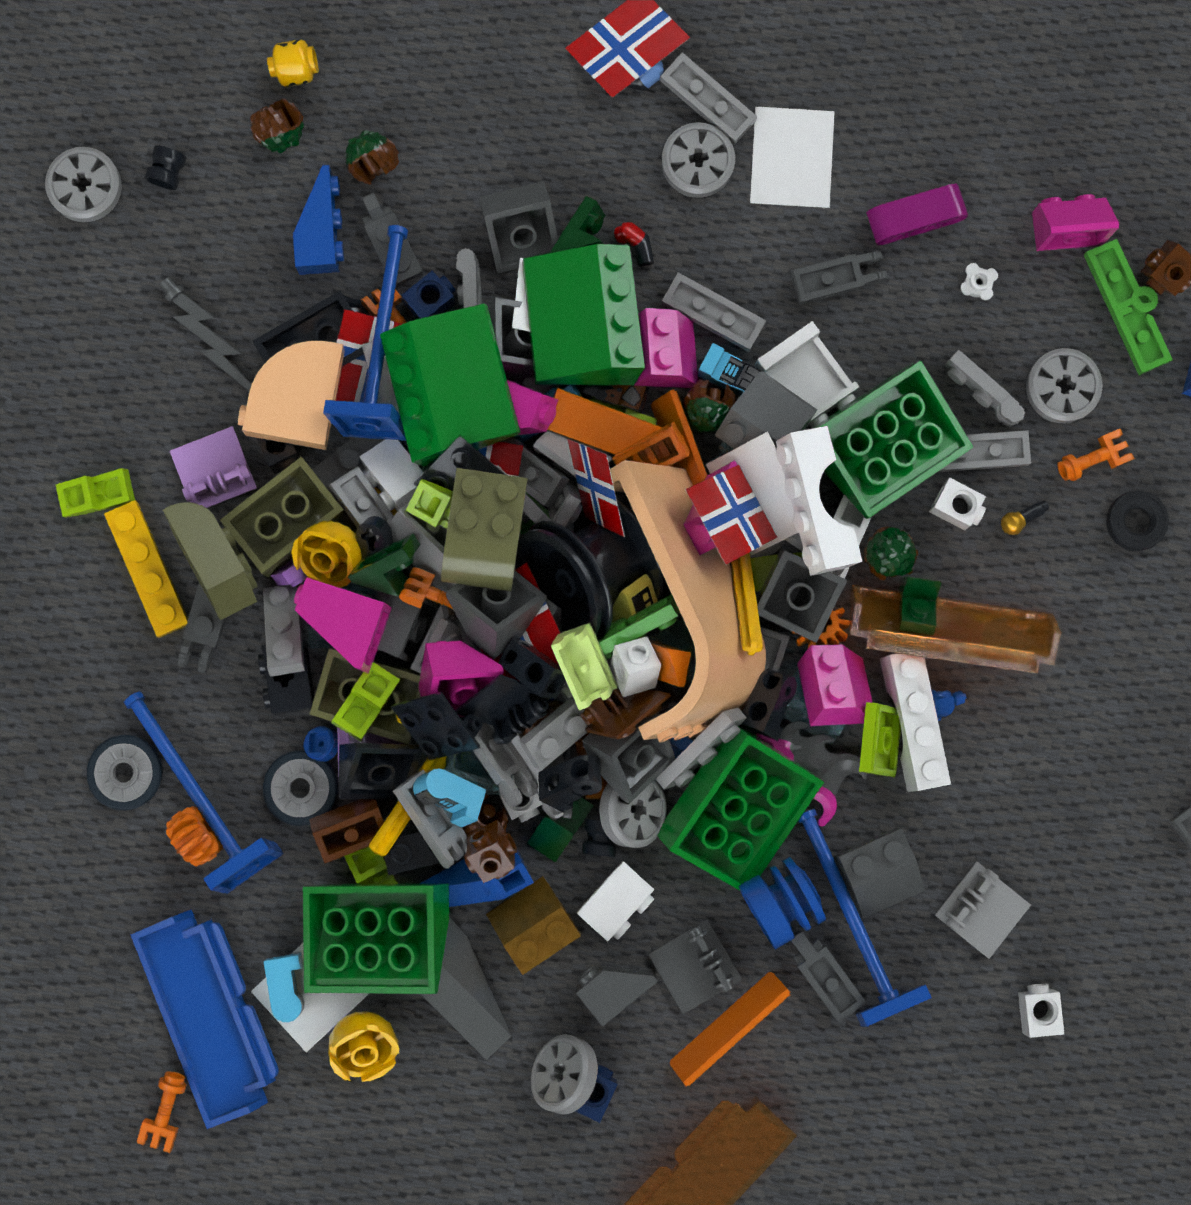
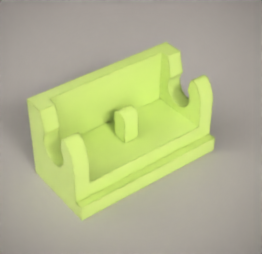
(583, 665)

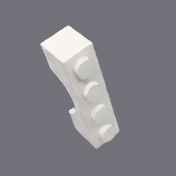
(824, 541)
(923, 750)

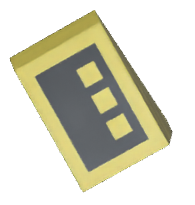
(634, 598)

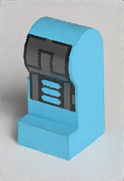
(726, 369)
(450, 793)
(282, 986)

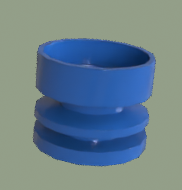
(782, 902)

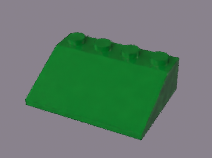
(584, 316)
(449, 382)
(893, 439)
(739, 809)
(374, 937)

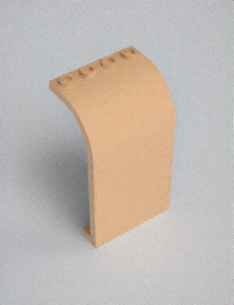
(703, 595)

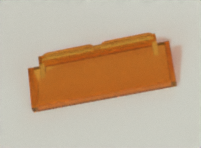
(962, 634)
(719, 1158)

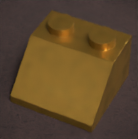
(533, 925)

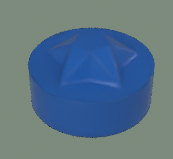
(321, 743)

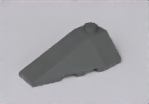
(466, 996)

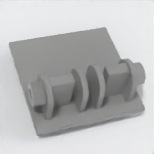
(982, 909)

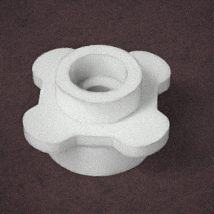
(973, 289)

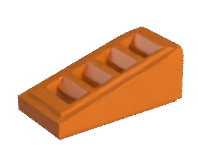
(671, 430)

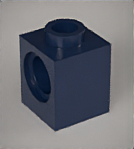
(431, 282)
(596, 1108)

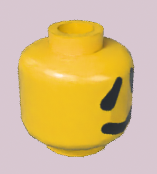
(293, 63)

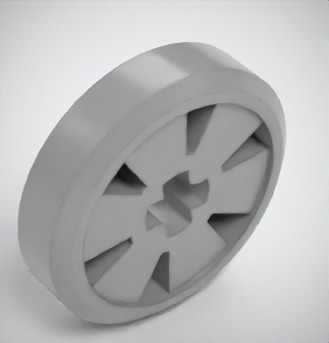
(715, 171)
(98, 198)
(1080, 374)
(636, 828)
(578, 1080)

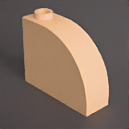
(291, 395)

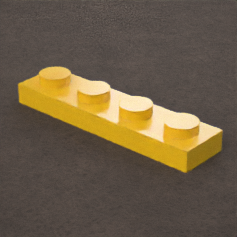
(146, 568)

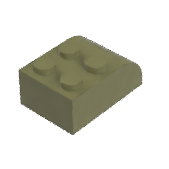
(279, 514)
(483, 529)
(212, 557)

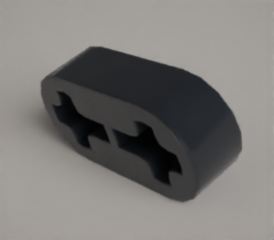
(367, 540)

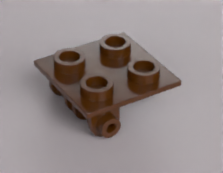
(620, 714)

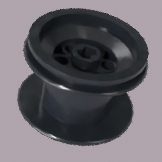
(588, 567)

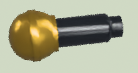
(1014, 522)

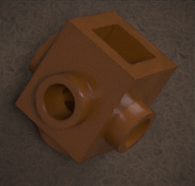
(1168, 269)
(490, 852)

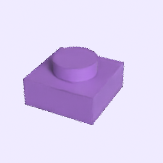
(288, 575)

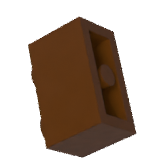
(346, 828)

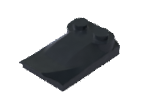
(315, 324)

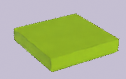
(880, 740)

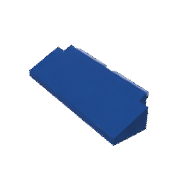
(207, 1016)

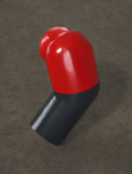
(637, 238)

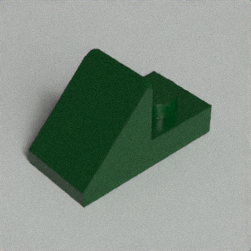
(582, 226)
(384, 568)
(918, 604)
(554, 835)

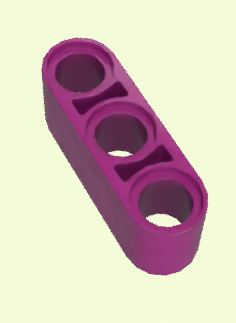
(917, 214)

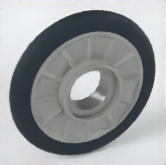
(145, 778)
(278, 788)

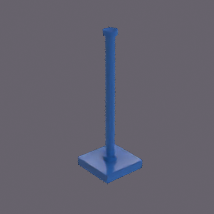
(368, 417)
(242, 862)
(890, 1000)

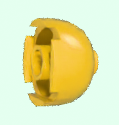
(327, 553)
(362, 1046)

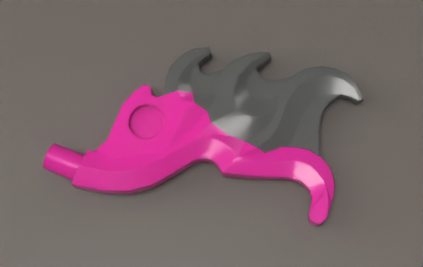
(813, 756)

